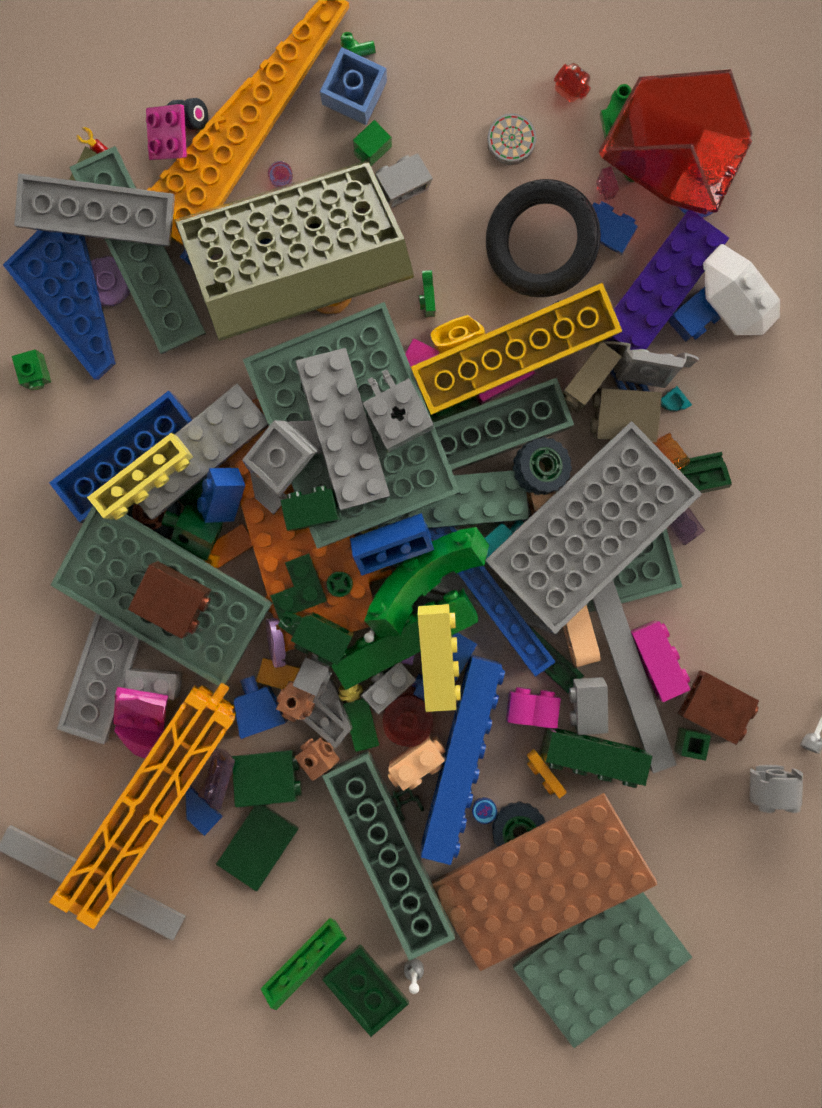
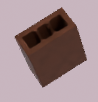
(170, 600)
(719, 707)

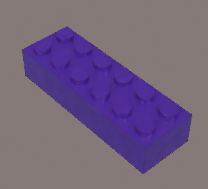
(666, 280)

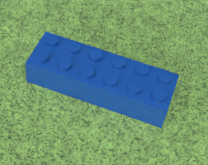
(119, 451)

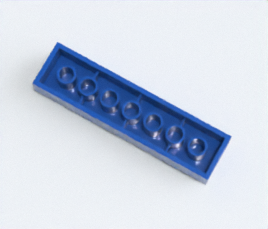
(460, 766)

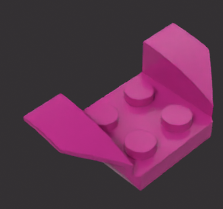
(139, 719)

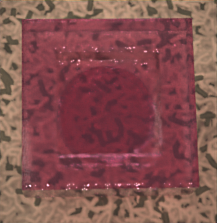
(607, 183)

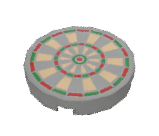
(511, 138)

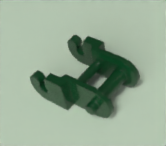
(396, 795)

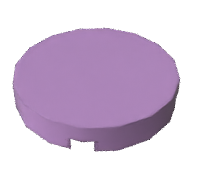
(109, 281)
(275, 643)

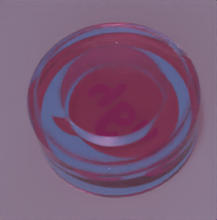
(280, 174)

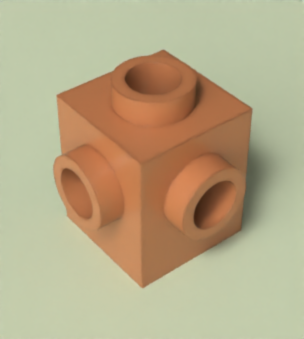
(295, 703)
(316, 757)

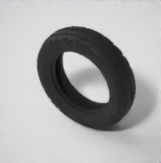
(512, 206)

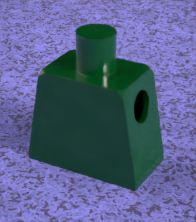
(192, 531)

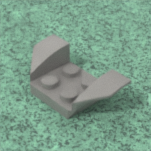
(646, 367)
(279, 459)

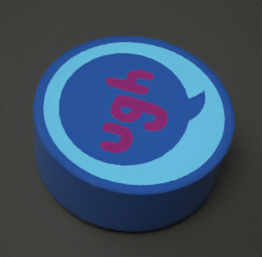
(484, 810)

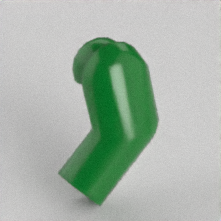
(362, 49)

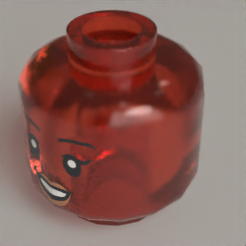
(572, 82)

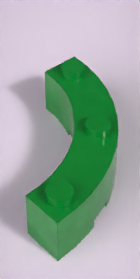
(420, 575)

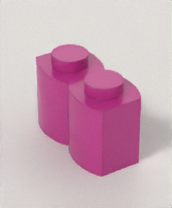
(532, 708)

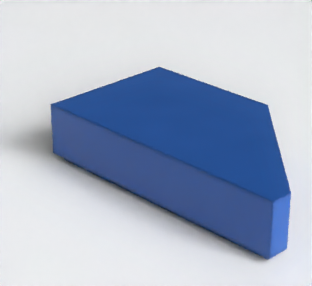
(199, 812)

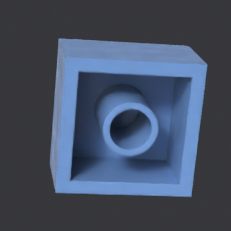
(353, 86)

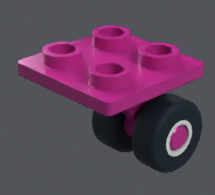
(167, 127)

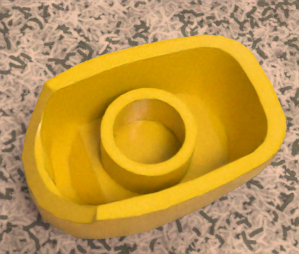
(456, 333)

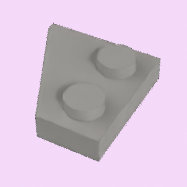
(329, 715)

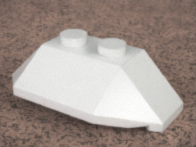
(739, 293)

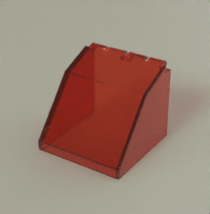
(681, 137)

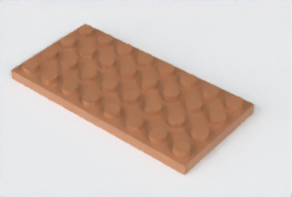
(543, 882)

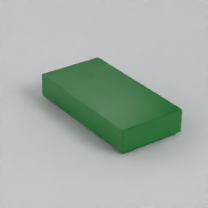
(361, 719)

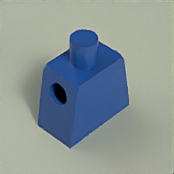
(256, 709)

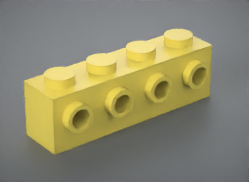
(140, 477)
(437, 657)

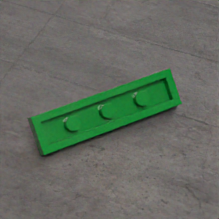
(303, 963)

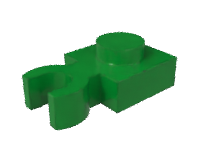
(427, 300)

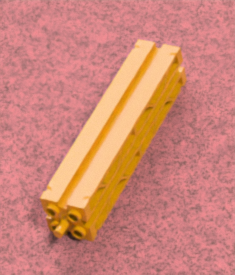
(145, 804)

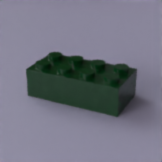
(595, 756)

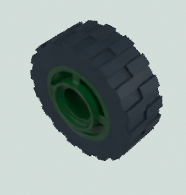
(556, 464)
(513, 816)

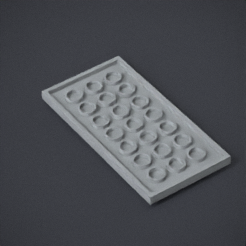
(593, 527)

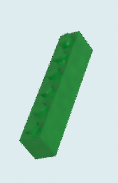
(369, 659)

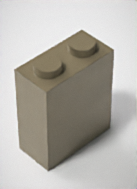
(590, 377)
(619, 407)

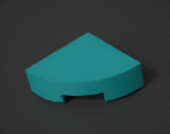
(675, 400)

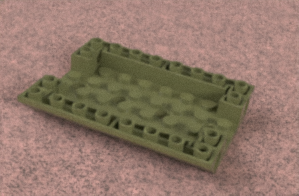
(300, 265)

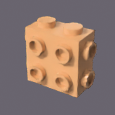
(416, 762)

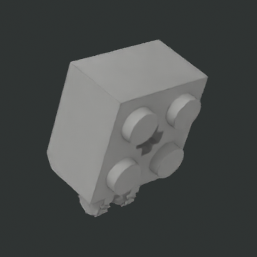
(397, 398)

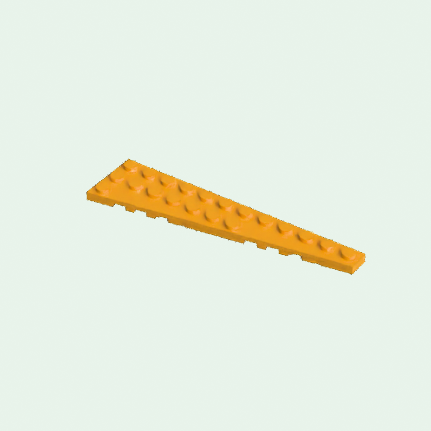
(242, 124)

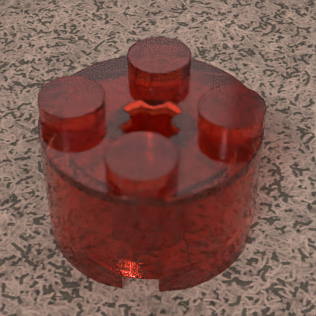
(407, 734)

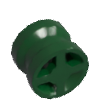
(337, 587)

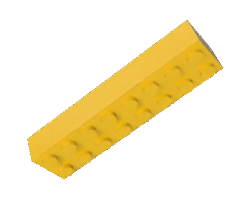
(517, 349)

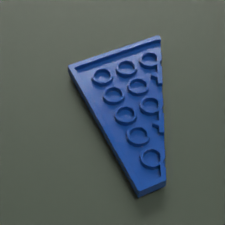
(62, 285)

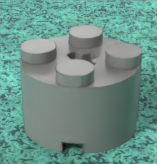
(776, 789)

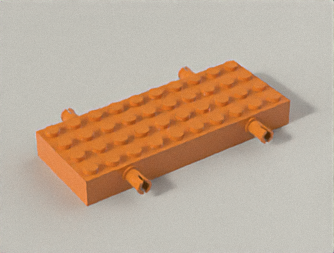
(276, 545)

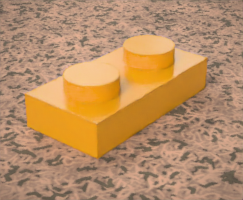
(551, 783)

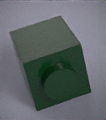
(692, 743)

